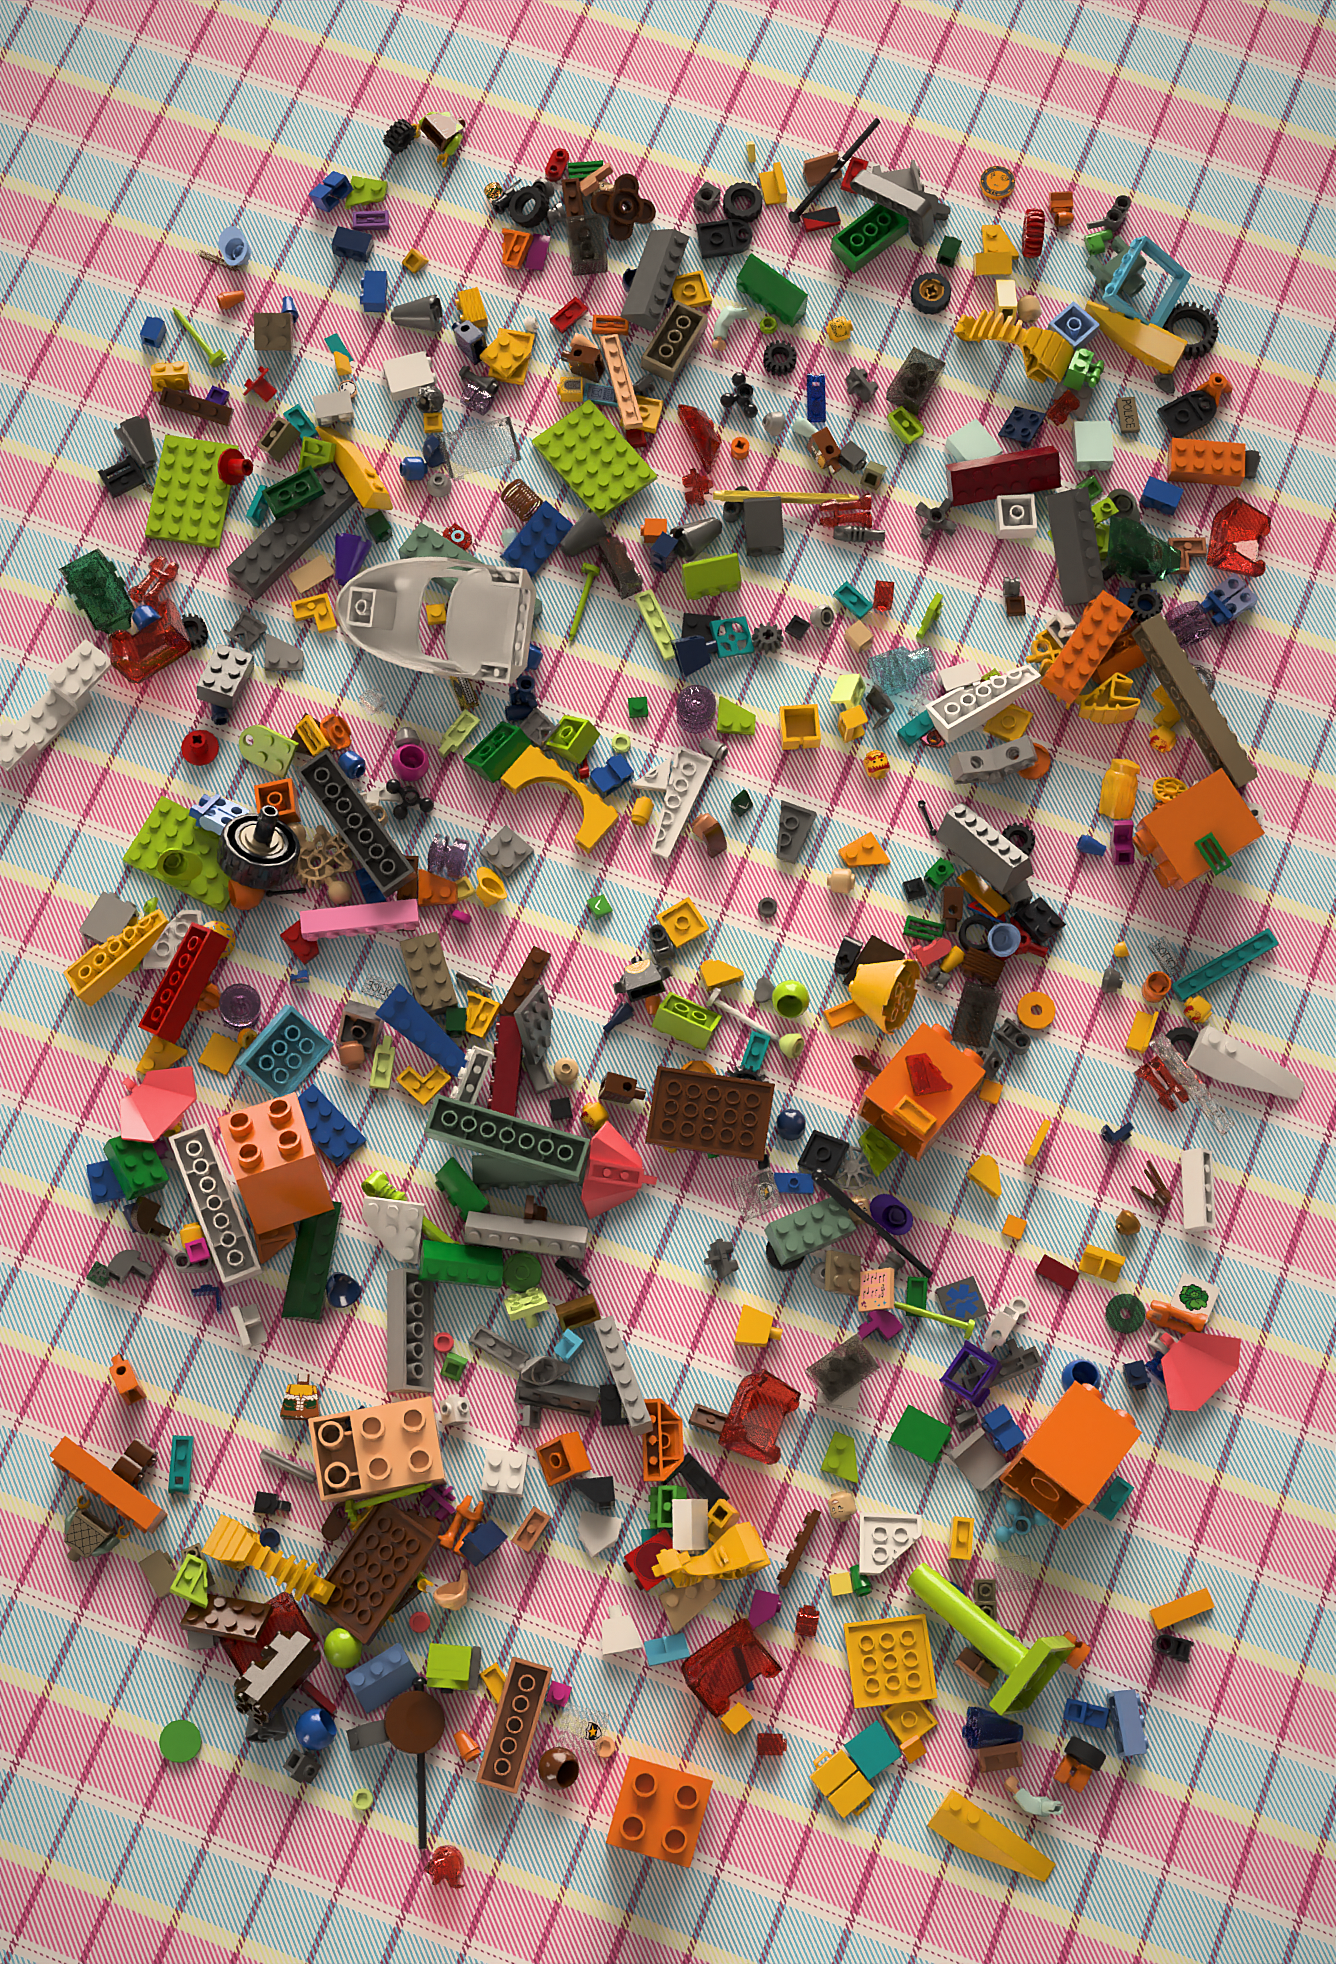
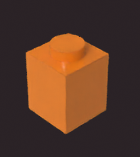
(652, 529)

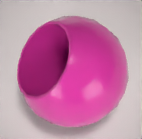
(410, 763)

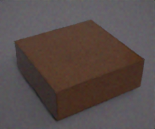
(1015, 606)

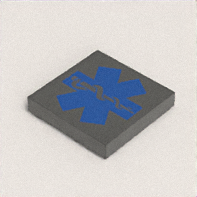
(962, 1300)

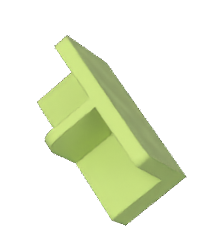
(848, 690)

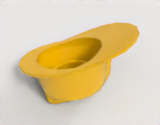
(490, 887)

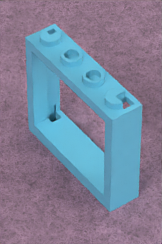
(1172, 294)

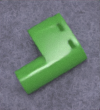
(1095, 241)

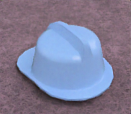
(234, 246)

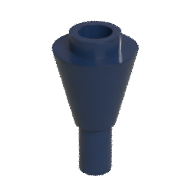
(622, 1013)

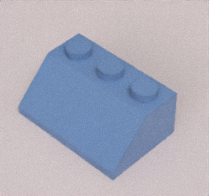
(382, 1678)
(1127, 1723)

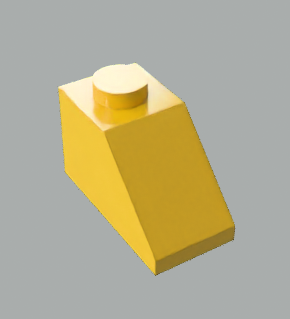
(719, 974)
(986, 1175)

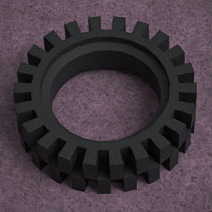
(1202, 317)

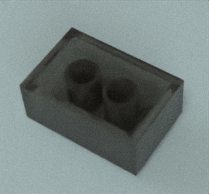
(915, 381)
(842, 1370)

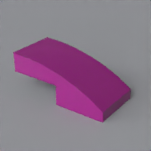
(537, 252)

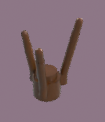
(1162, 1195)

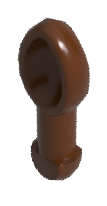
(864, 1064)

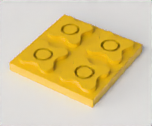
(890, 1661)

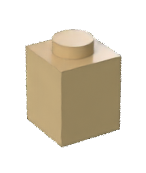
(859, 637)

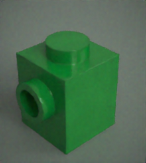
(939, 873)

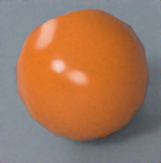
(244, 897)

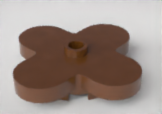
(610, 205)

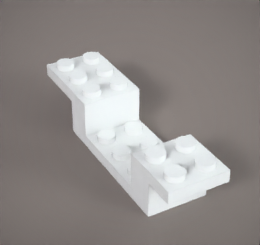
(55, 709)

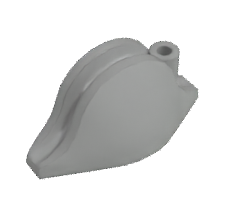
(542, 1370)

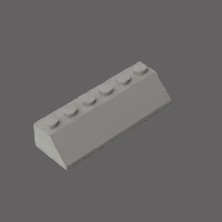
(526, 1235)
(410, 1332)

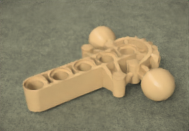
(339, 891)

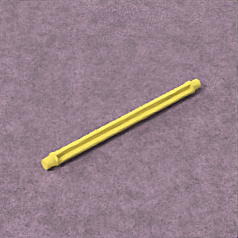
(786, 497)

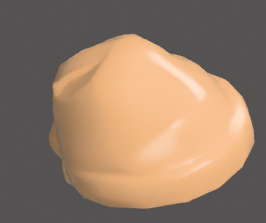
(453, 1594)

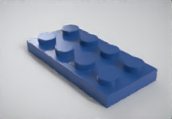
(537, 539)
(329, 1127)

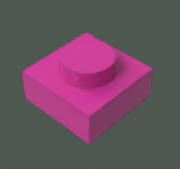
(197, 1250)
(558, 1693)

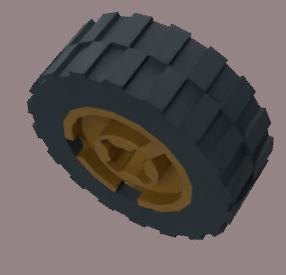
(932, 302)

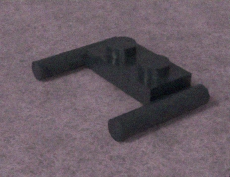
(700, 1480)

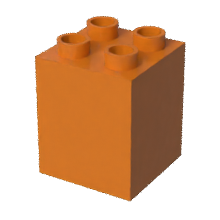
(1175, 827)
(892, 1084)
(275, 1163)
(1071, 1454)
(659, 1812)

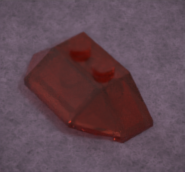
(702, 434)

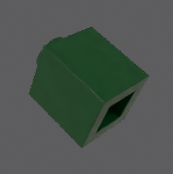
(949, 251)
(378, 527)
(456, 1022)

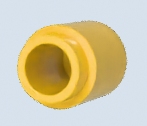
(642, 811)

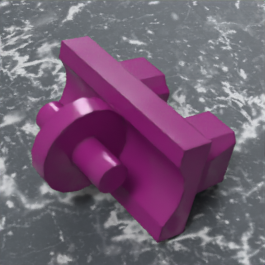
(445, 1508)

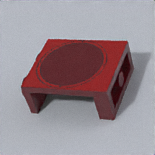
(644, 1558)

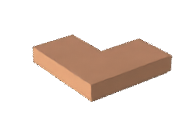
(592, 181)
(1189, 548)

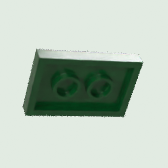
(293, 492)

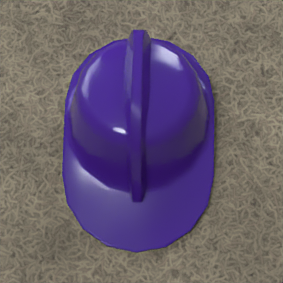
(891, 1214)

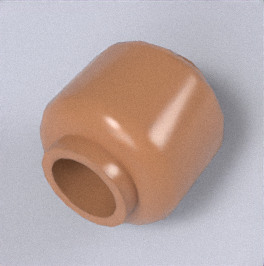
(702, 823)
(351, 1055)

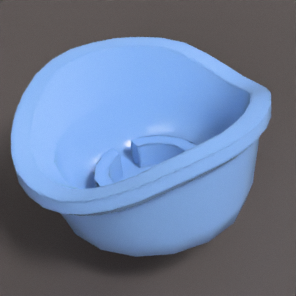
(1003, 939)

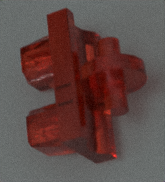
(1062, 408)
(694, 480)

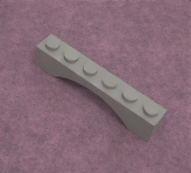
(623, 1376)

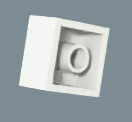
(333, 407)
(1015, 516)
(504, 1473)

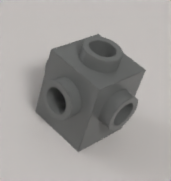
(991, 1061)
(302, 1766)

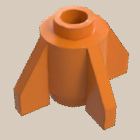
(1216, 386)
(209, 998)

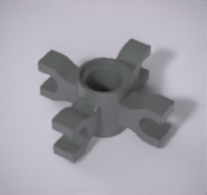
(939, 512)

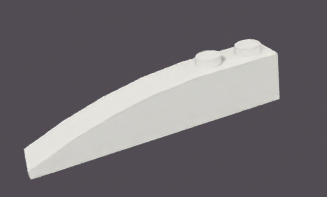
(972, 706)
(1241, 1065)

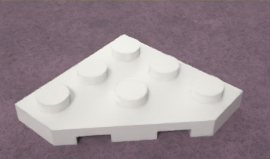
(169, 941)
(396, 1225)
(884, 1539)

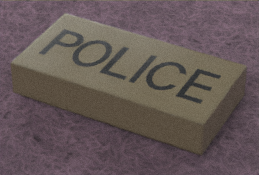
(1127, 415)

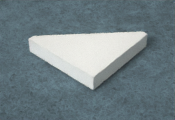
(656, 778)

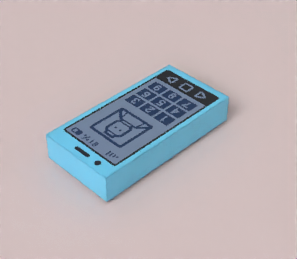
(600, 394)

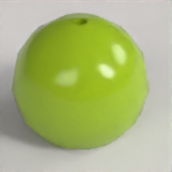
(790, 999)
(342, 1648)

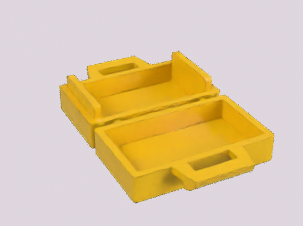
(848, 1791)

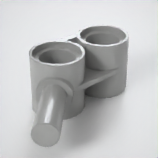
(189, 1268)

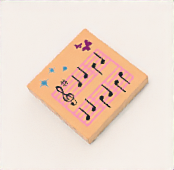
(876, 1290)

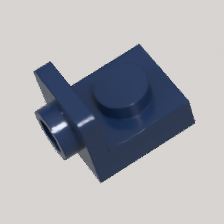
(1136, 1375)

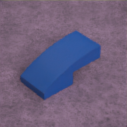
(369, 889)
(1086, 1714)

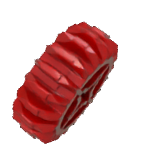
(1033, 233)

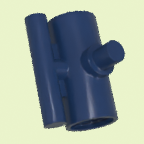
(525, 691)

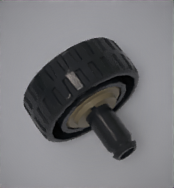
(258, 850)

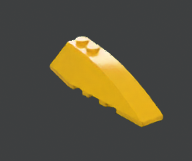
(1147, 343)
(357, 471)
(111, 962)
(987, 1838)

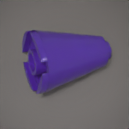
(349, 556)

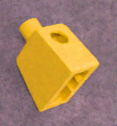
(755, 1328)

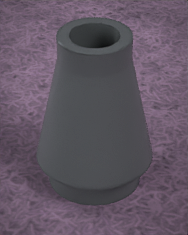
(1251, 463)

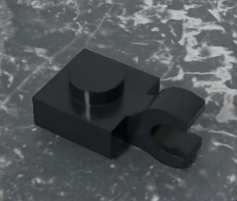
(268, 1503)

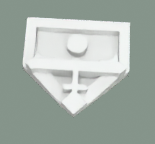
(598, 1531)

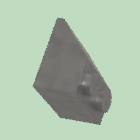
(360, 1025)

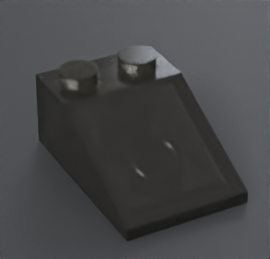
(586, 244)
(976, 1015)

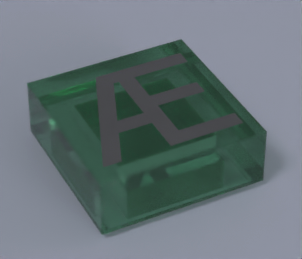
(97, 1275)

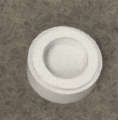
(1019, 1304)

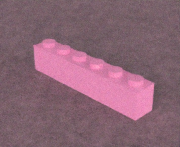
(359, 919)

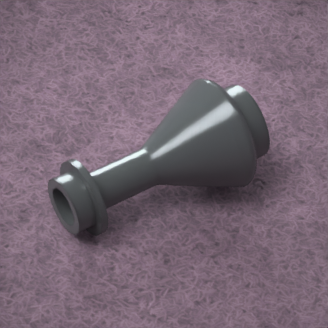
(486, 383)

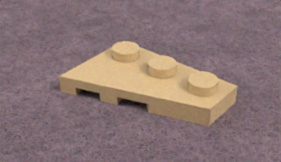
(685, 1603)

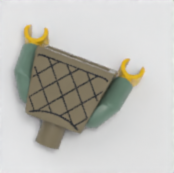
(88, 1534)

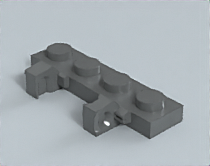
(1015, 1364)

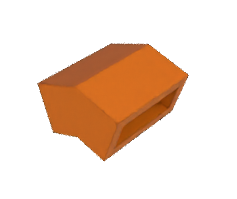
(1061, 201)

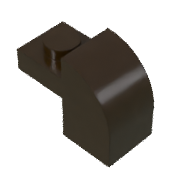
(143, 1218)

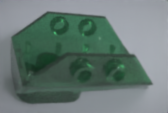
(1135, 548)
(99, 592)

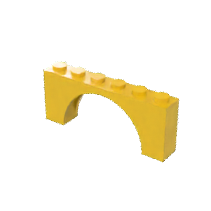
(536, 768)

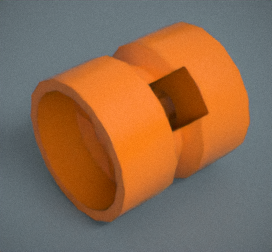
(1156, 986)
(1079, 1653)
(1078, 1779)

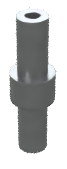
(474, 981)

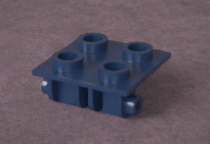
(1022, 425)

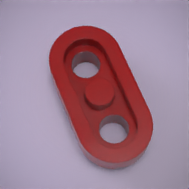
(558, 164)

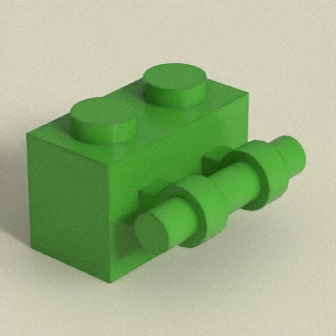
(1080, 366)
(661, 1505)

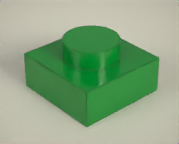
(638, 707)

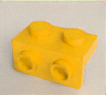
(170, 375)

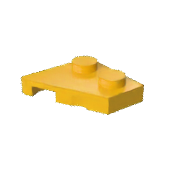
(996, 240)

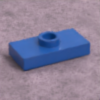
(794, 1183)

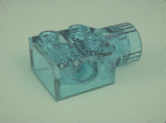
(899, 668)

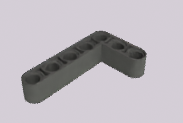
(899, 200)

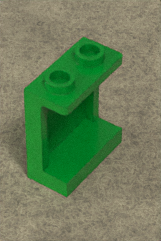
(921, 1435)

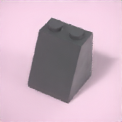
(763, 526)

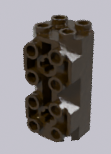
(276, 1677)

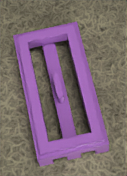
(370, 223)

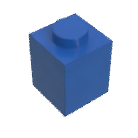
(153, 332)

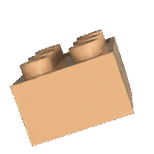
(383, 1453)

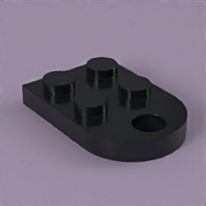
(722, 237)
(1187, 414)

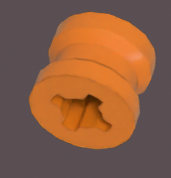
(738, 452)

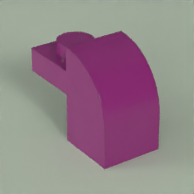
(1121, 843)
(882, 1321)

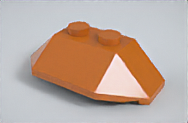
(664, 1445)

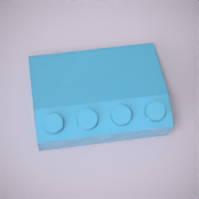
(284, 1052)

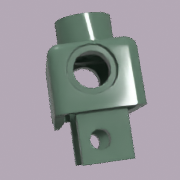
(1104, 274)

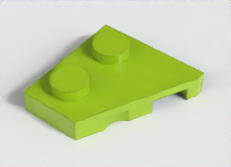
(316, 453)
(932, 613)
(734, 719)
(192, 1581)

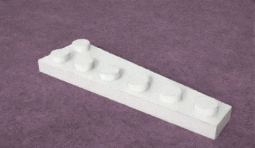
(683, 788)

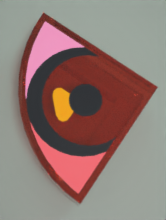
(933, 740)

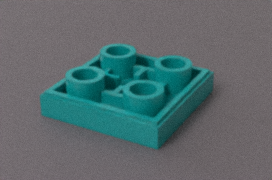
(872, 1750)

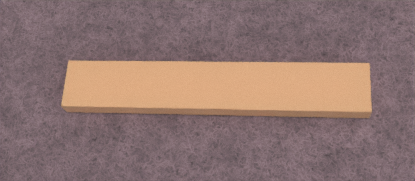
(621, 381)

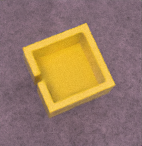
(799, 726)

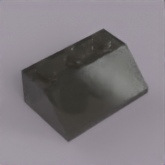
(619, 566)

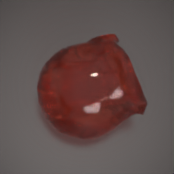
(448, 1864)

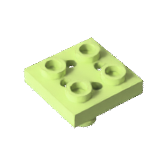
(526, 1306)

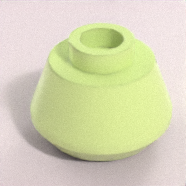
(791, 1045)

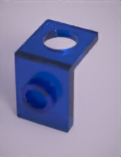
(206, 1290)

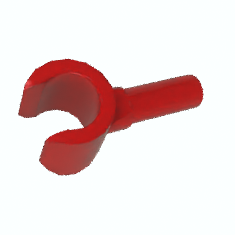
(584, 771)

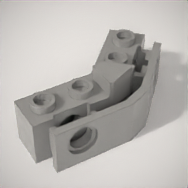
(992, 763)

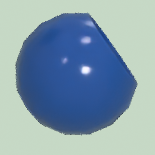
(1082, 1370)
(315, 1729)

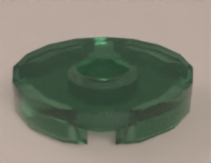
(1136, 1310)

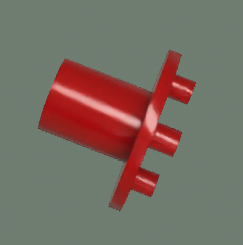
(260, 386)
(233, 466)
(200, 747)

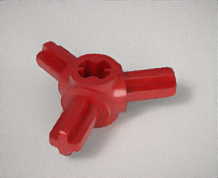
(1026, 944)

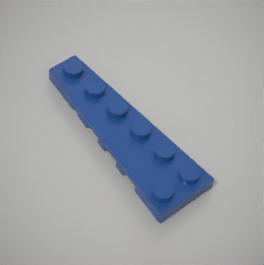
(416, 1025)

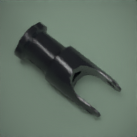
(503, 202)

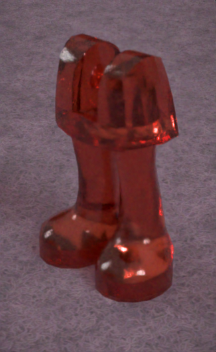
(864, 517)
(138, 592)
(1164, 1095)

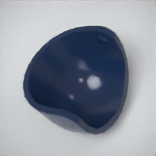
(431, 451)
(342, 1290)

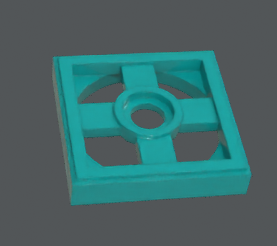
(745, 635)

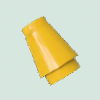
(952, 959)

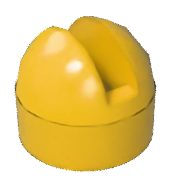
(1121, 950)

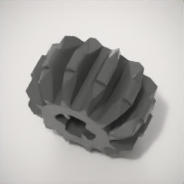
(767, 631)

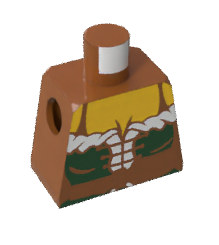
(824, 450)
(300, 1400)

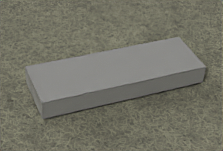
(498, 1347)

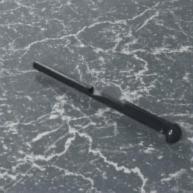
(794, 217)
(847, 1203)
(419, 1683)

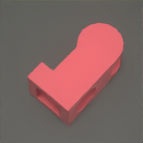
(932, 952)

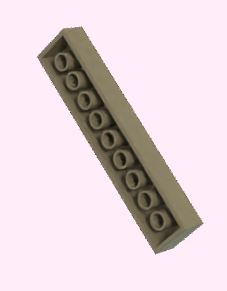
(1193, 701)

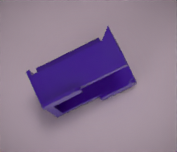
(981, 1390)

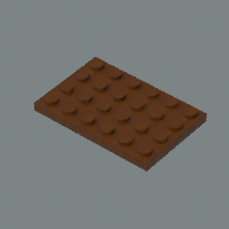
(710, 1113)
(376, 1570)

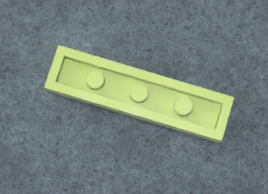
(656, 623)

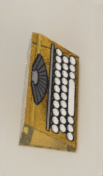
(464, 692)

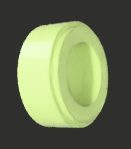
(621, 743)
(362, 1799)

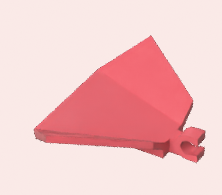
(156, 1103)
(611, 1173)
(1197, 1367)

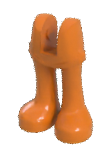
(1162, 1314)
(462, 1513)

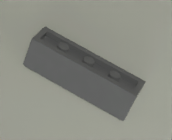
(559, 1396)

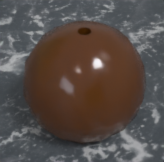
(558, 1768)

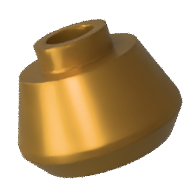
(1127, 1223)

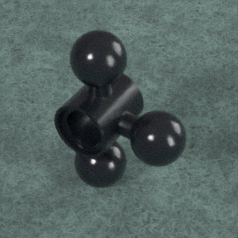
(727, 399)
(400, 812)

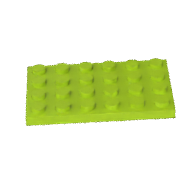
(594, 459)
(188, 495)
(173, 828)

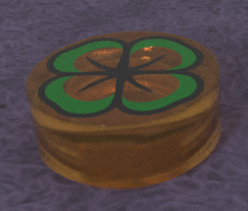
(493, 190)

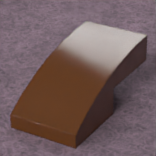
(715, 840)

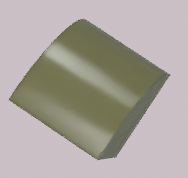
(873, 475)

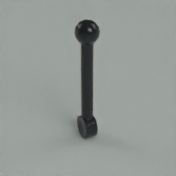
(921, 804)
(270, 893)

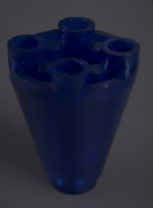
(989, 1729)

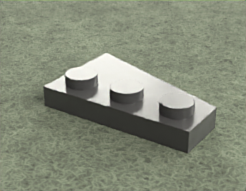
(793, 830)

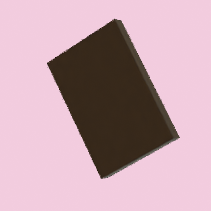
(874, 952)

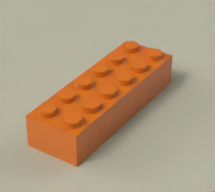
(1086, 647)
(103, 1481)

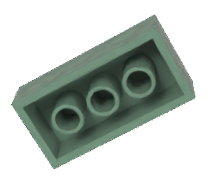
(809, 1230)

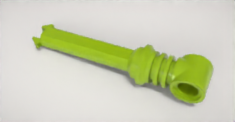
(377, 1185)

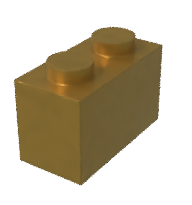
(578, 1312)

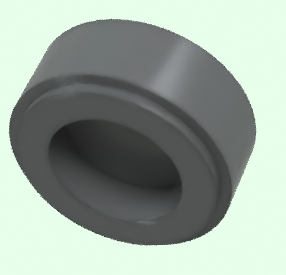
(767, 907)

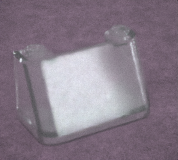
(479, 448)

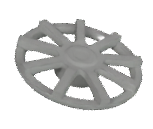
(852, 1169)

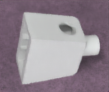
(1004, 1322)
(619, 1633)

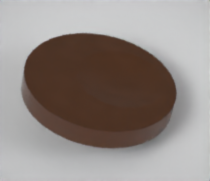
(414, 1722)

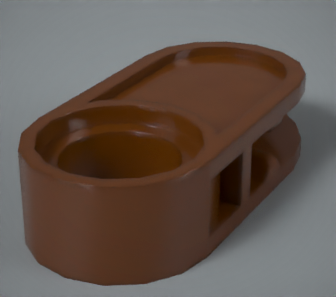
(334, 1526)

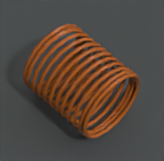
(528, 506)

